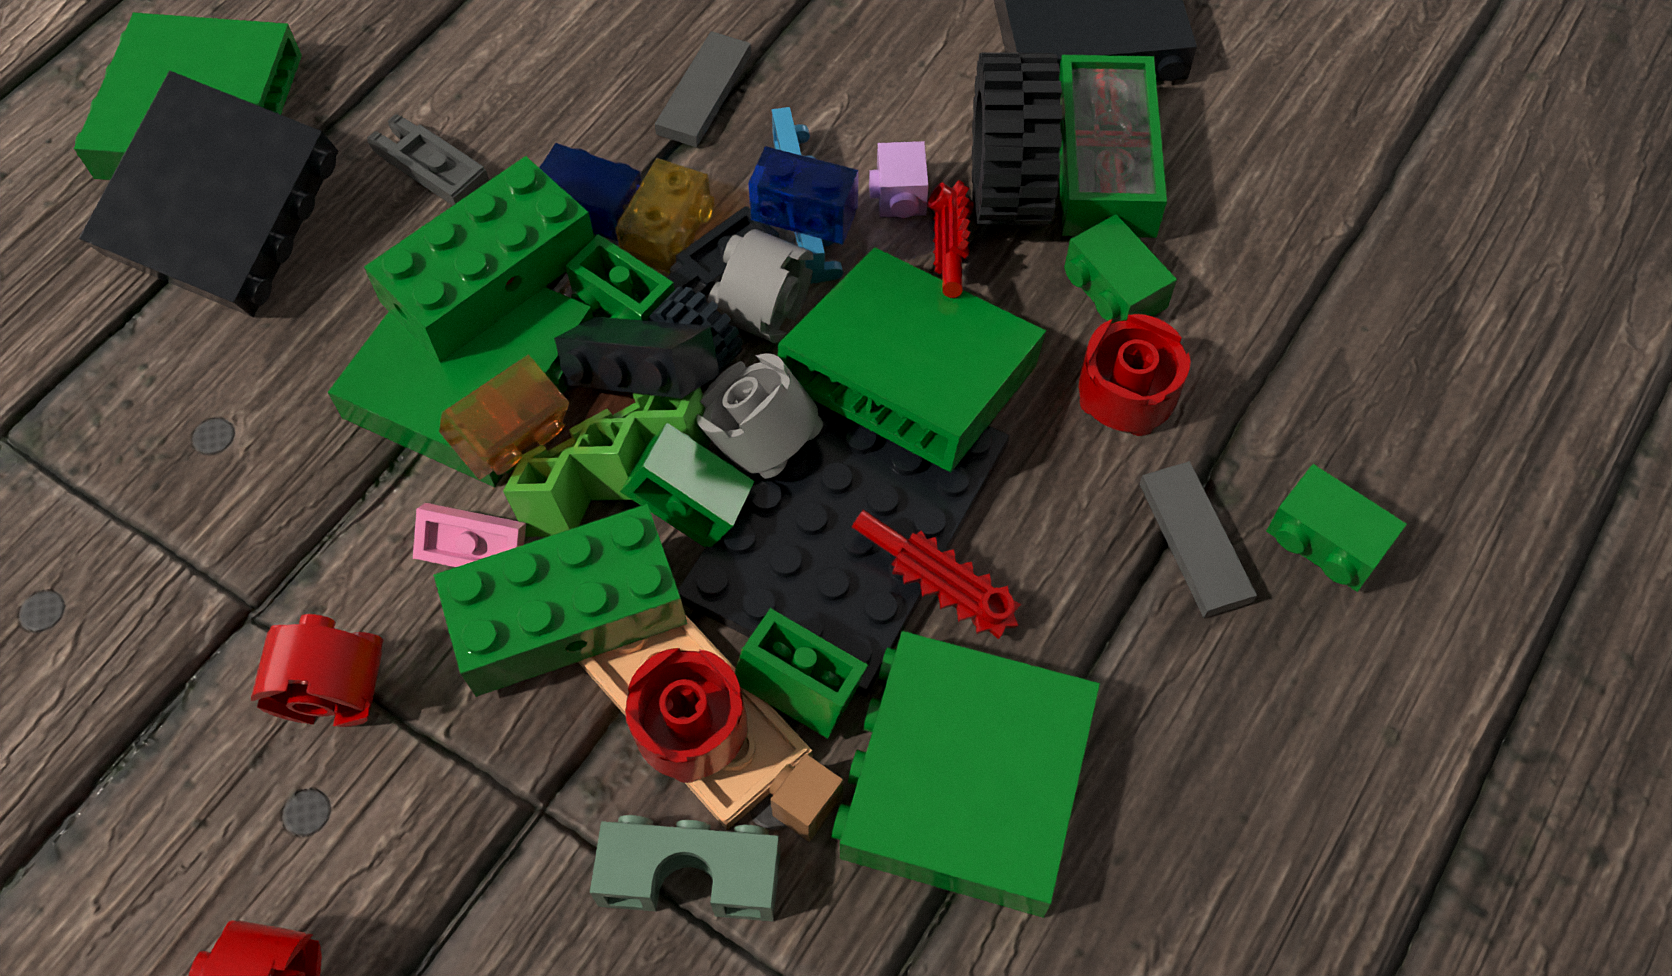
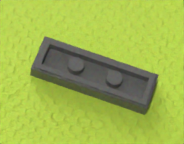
(703, 89)
(1197, 540)

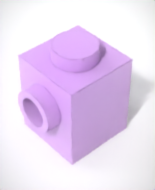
(900, 179)

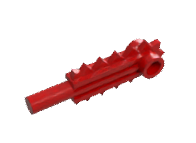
(951, 233)
(941, 575)

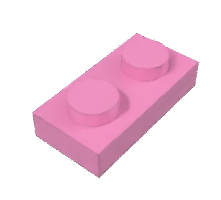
(462, 536)

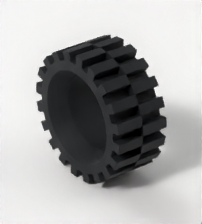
(1016, 138)

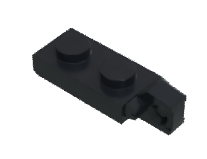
(702, 262)

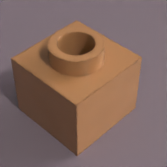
(805, 796)

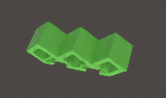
(557, 485)

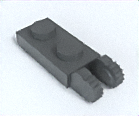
(429, 160)

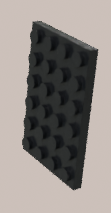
(806, 561)

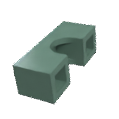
(638, 857)

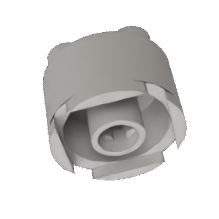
(762, 283)
(759, 415)

